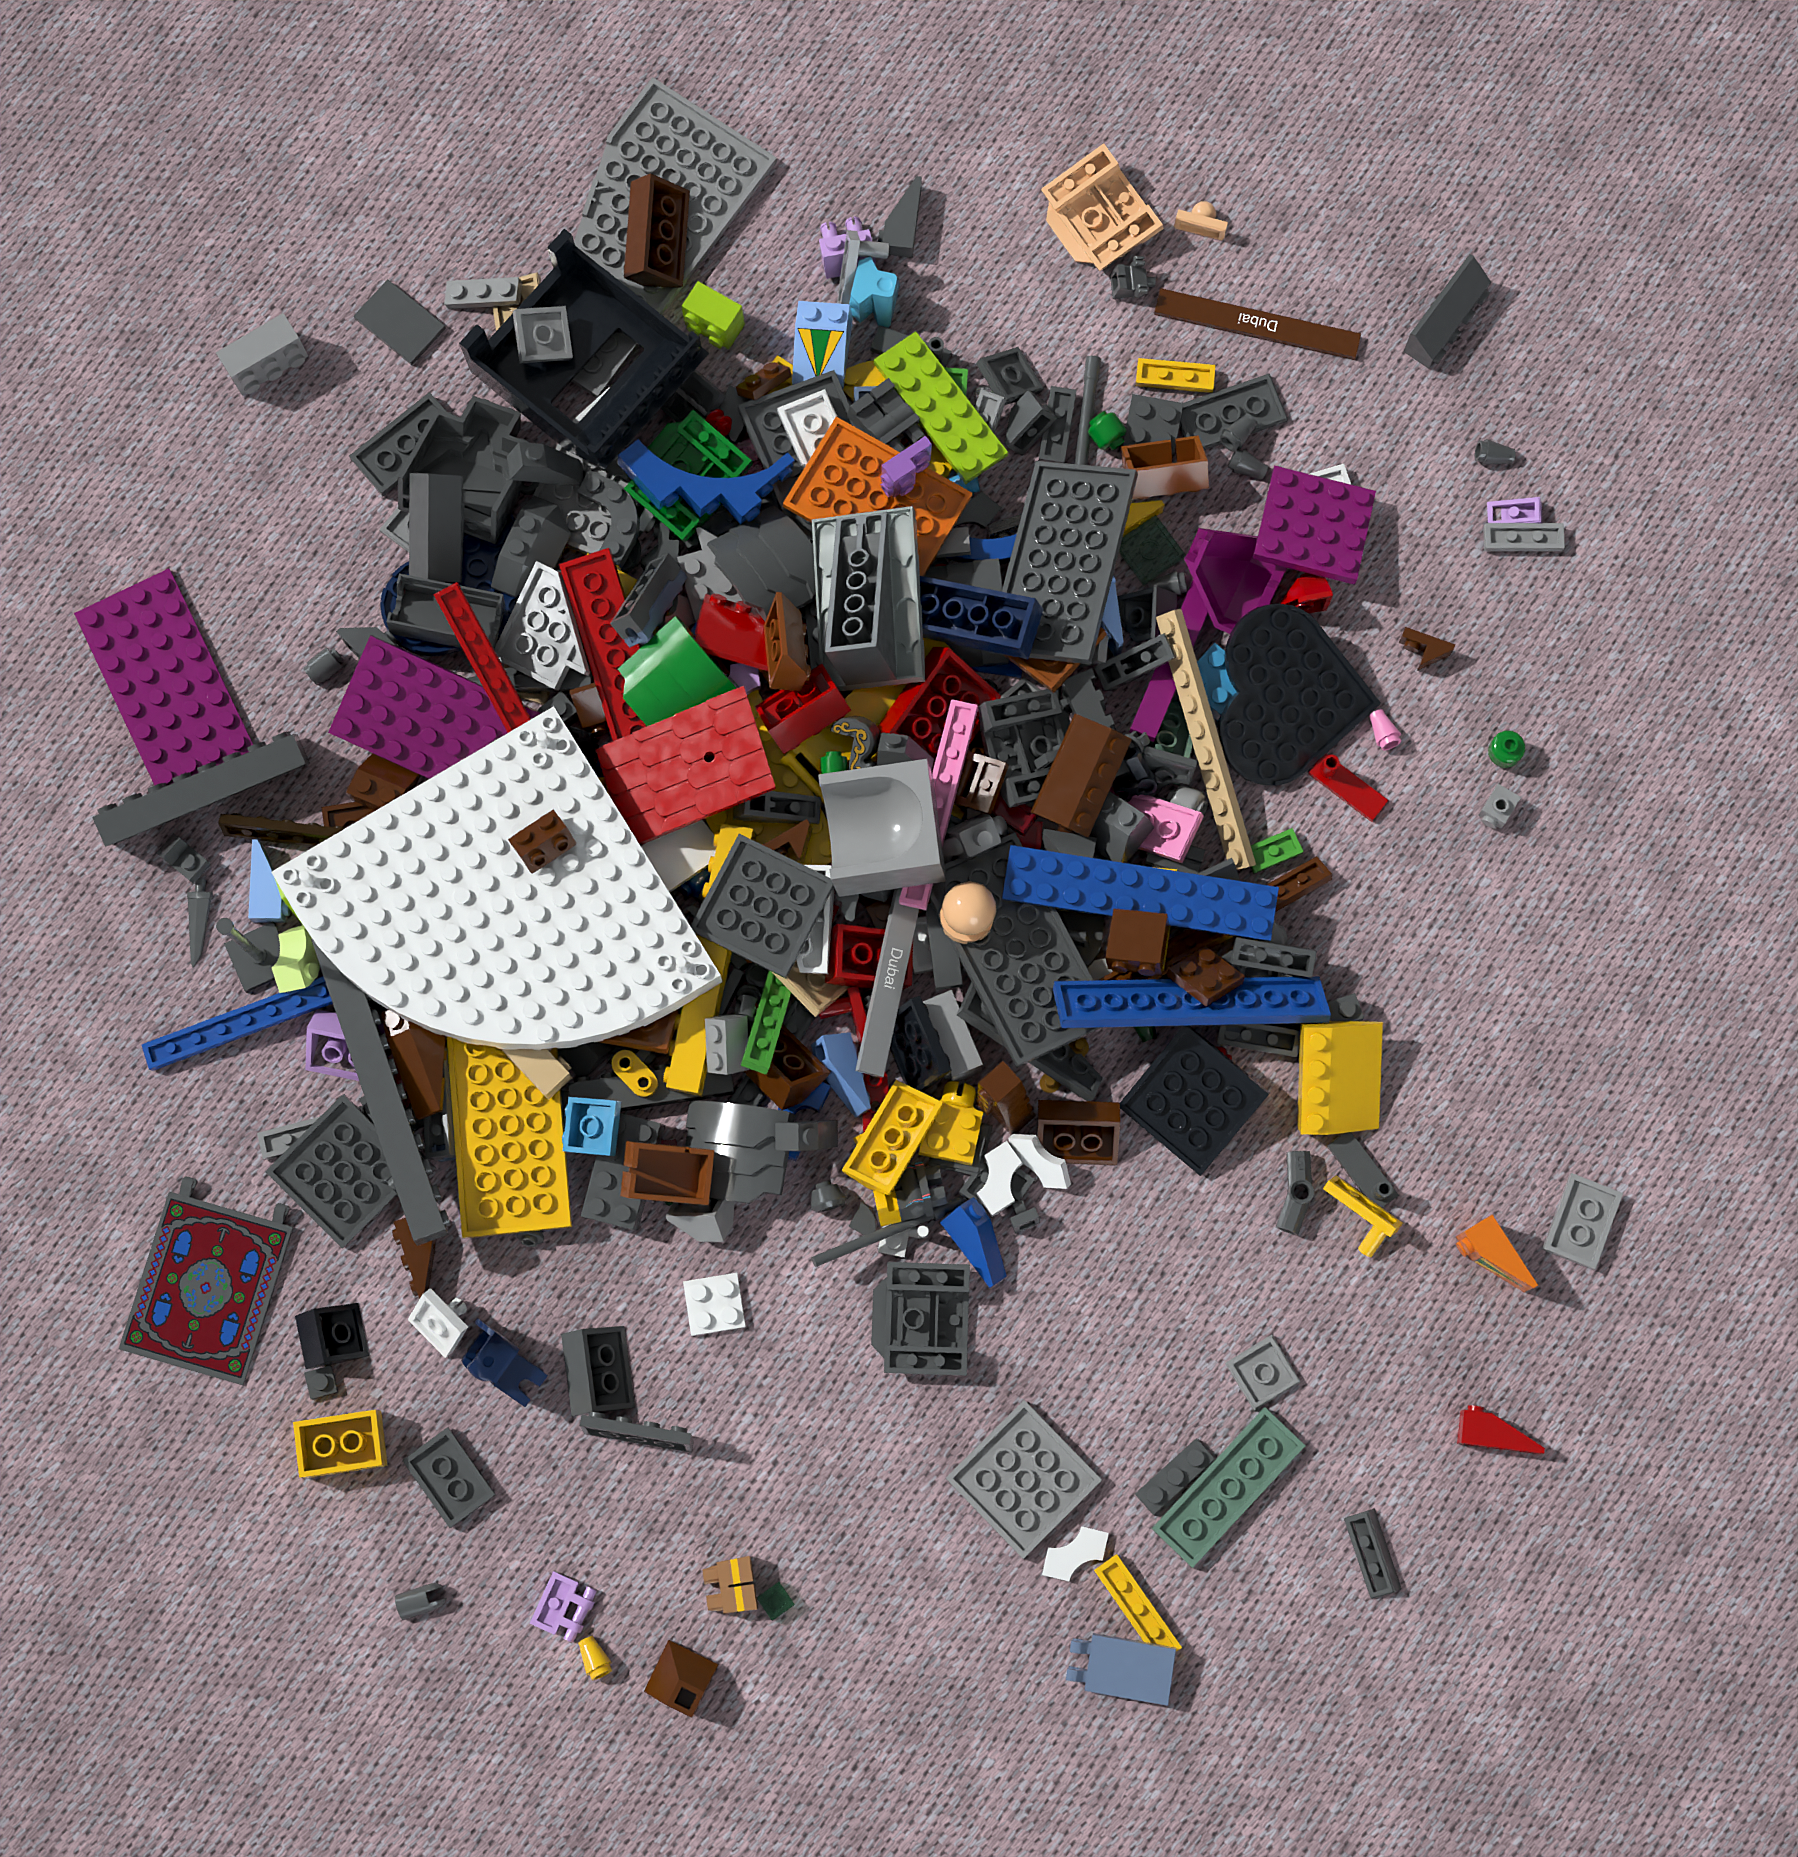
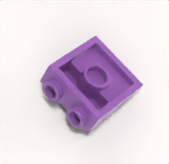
(900, 471)

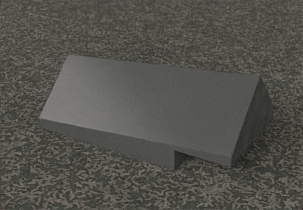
(436, 527)

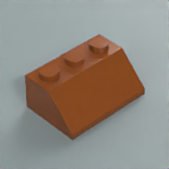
(786, 646)

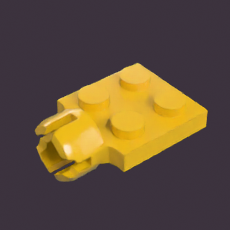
(955, 1128)

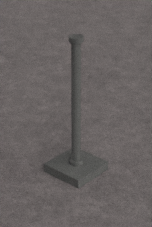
(252, 953)

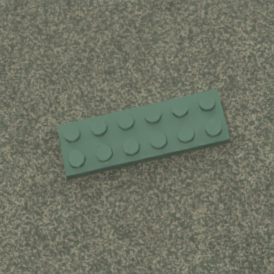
(1228, 1487)

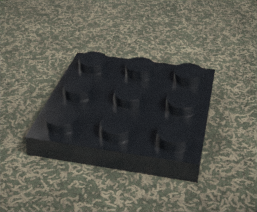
(918, 1047)

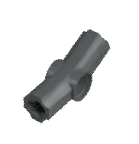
(1294, 1209)

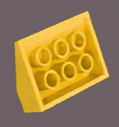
(1339, 1077)

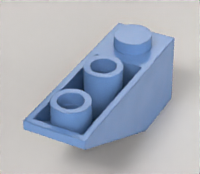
(839, 1056)

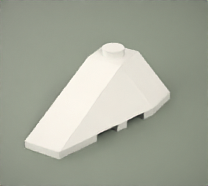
(815, 952)

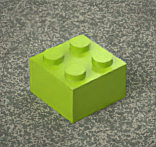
(713, 316)

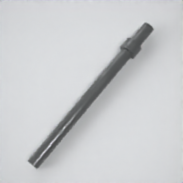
(883, 1233)

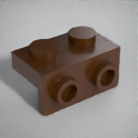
(542, 841)

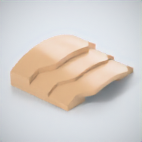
(1098, 210)

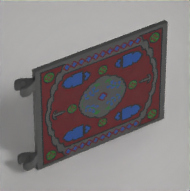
(206, 1286)

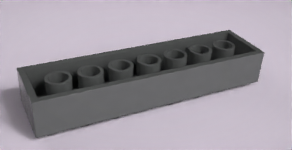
(200, 790)

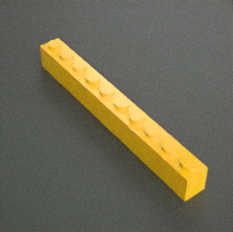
(688, 1051)

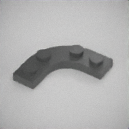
(623, 512)

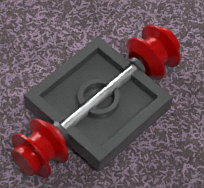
(701, 396)

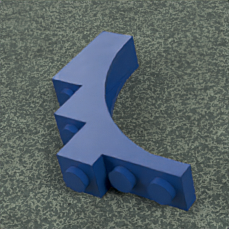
(664, 483)

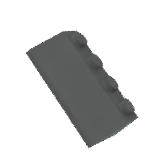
(1448, 313)

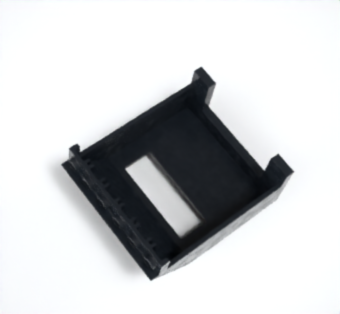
(595, 310)

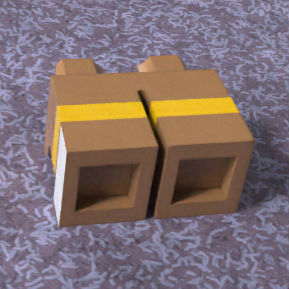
(731, 1598)

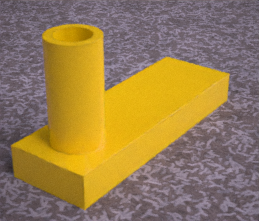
(1383, 1222)

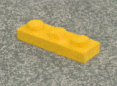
(1175, 375)

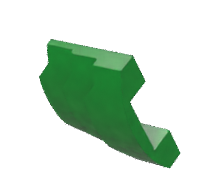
(698, 450)
(671, 675)

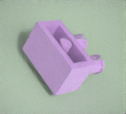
(833, 245)

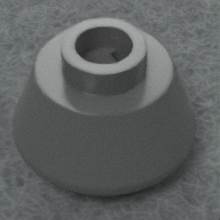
(827, 1197)

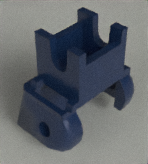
(501, 1363)

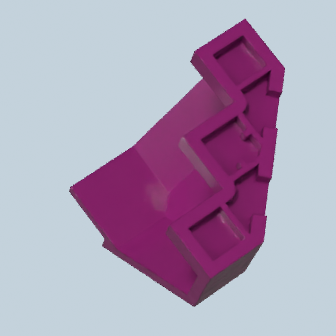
(1229, 577)

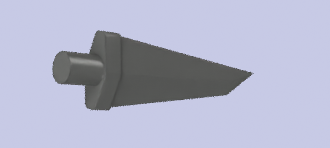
(198, 912)

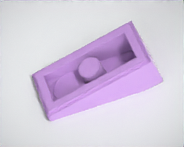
(1517, 510)

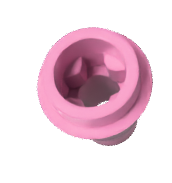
(1385, 732)

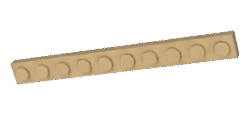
(1206, 741)

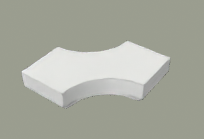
(1002, 1165)
(1049, 1169)
(1063, 1561)

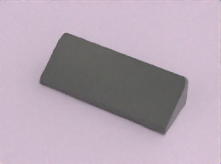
(1375, 1552)

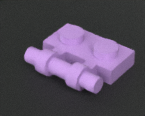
(554, 1605)

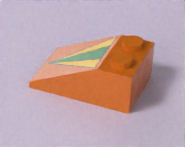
(1492, 1250)

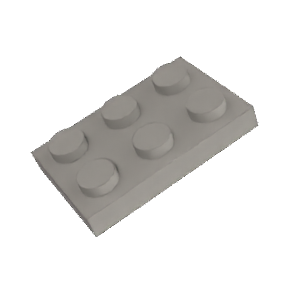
(1582, 1221)

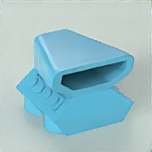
(873, 292)

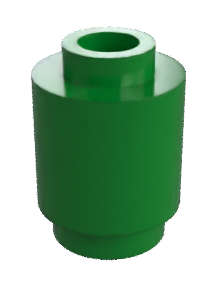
(833, 762)

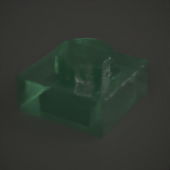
(775, 1601)

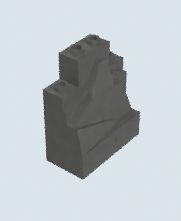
(478, 451)

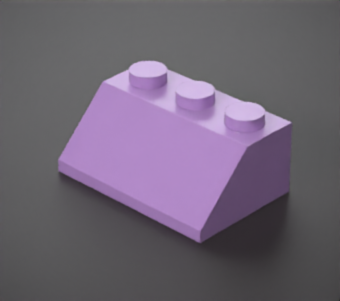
(327, 1024)

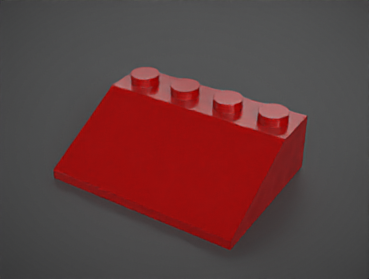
(732, 631)
(924, 706)

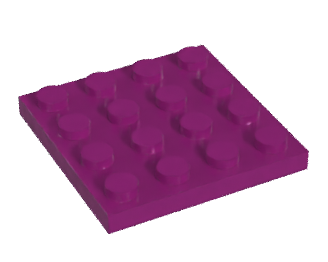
(1314, 525)

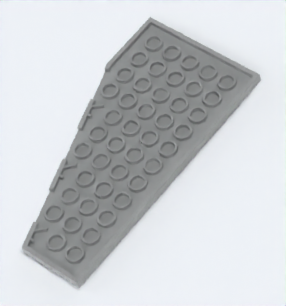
(684, 146)

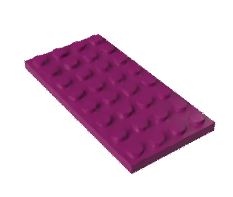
(163, 678)
(415, 711)

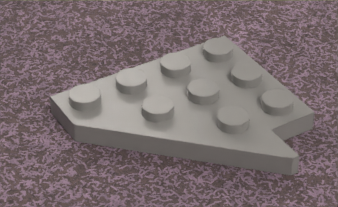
(704, 575)
(542, 631)

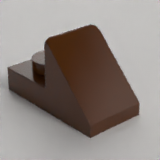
(1432, 647)
(796, 837)

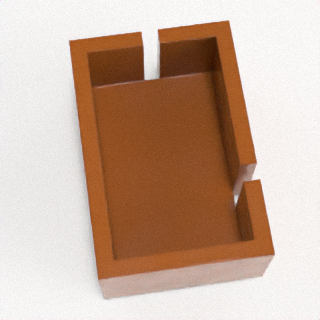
(1157, 472)
(667, 1173)

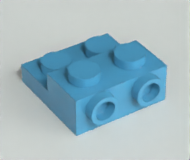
(591, 1126)

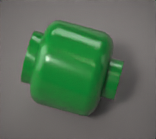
(1107, 431)
(1506, 749)

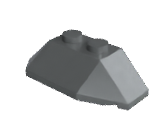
(535, 536)

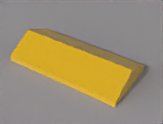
(892, 1138)

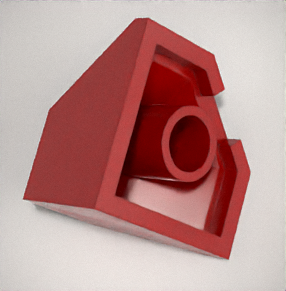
(1309, 593)

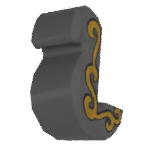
(865, 741)

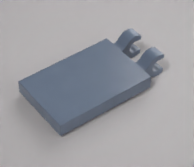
(1125, 1668)

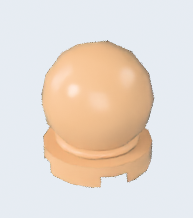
(968, 912)

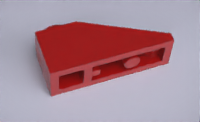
(1490, 1431)

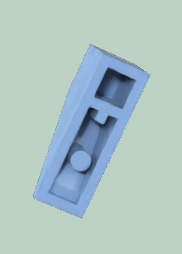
(264, 896)

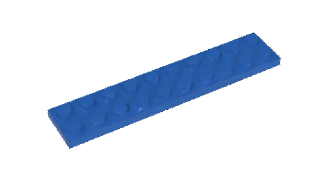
(1101, 885)
(1167, 1004)

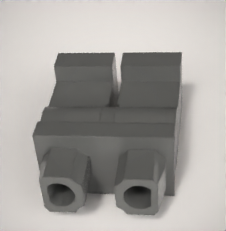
(886, 416)

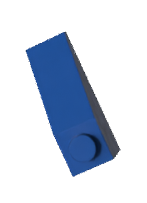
(975, 1237)

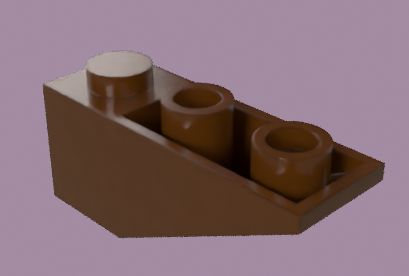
(415, 1258)

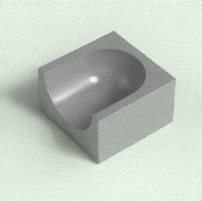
(883, 827)

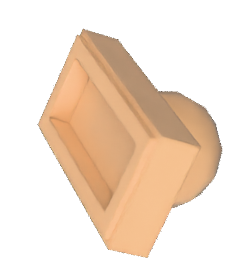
(1201, 221)

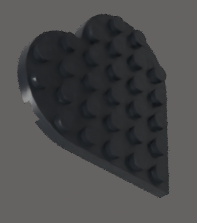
(1290, 695)

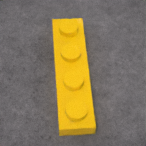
(1135, 1603)

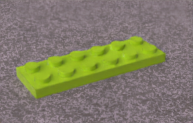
(941, 407)

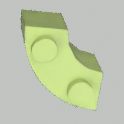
(297, 960)

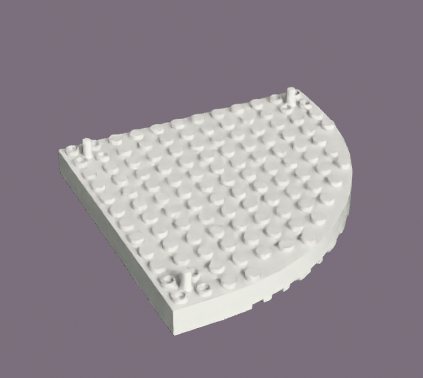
(462, 939)

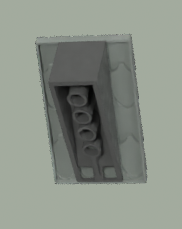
(869, 598)

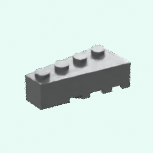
(1082, 699)

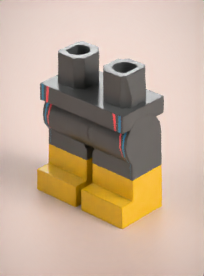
(911, 1195)

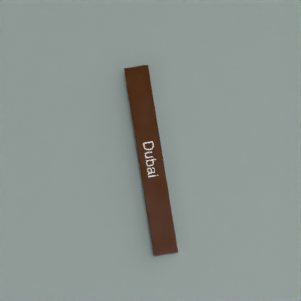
(1257, 324)

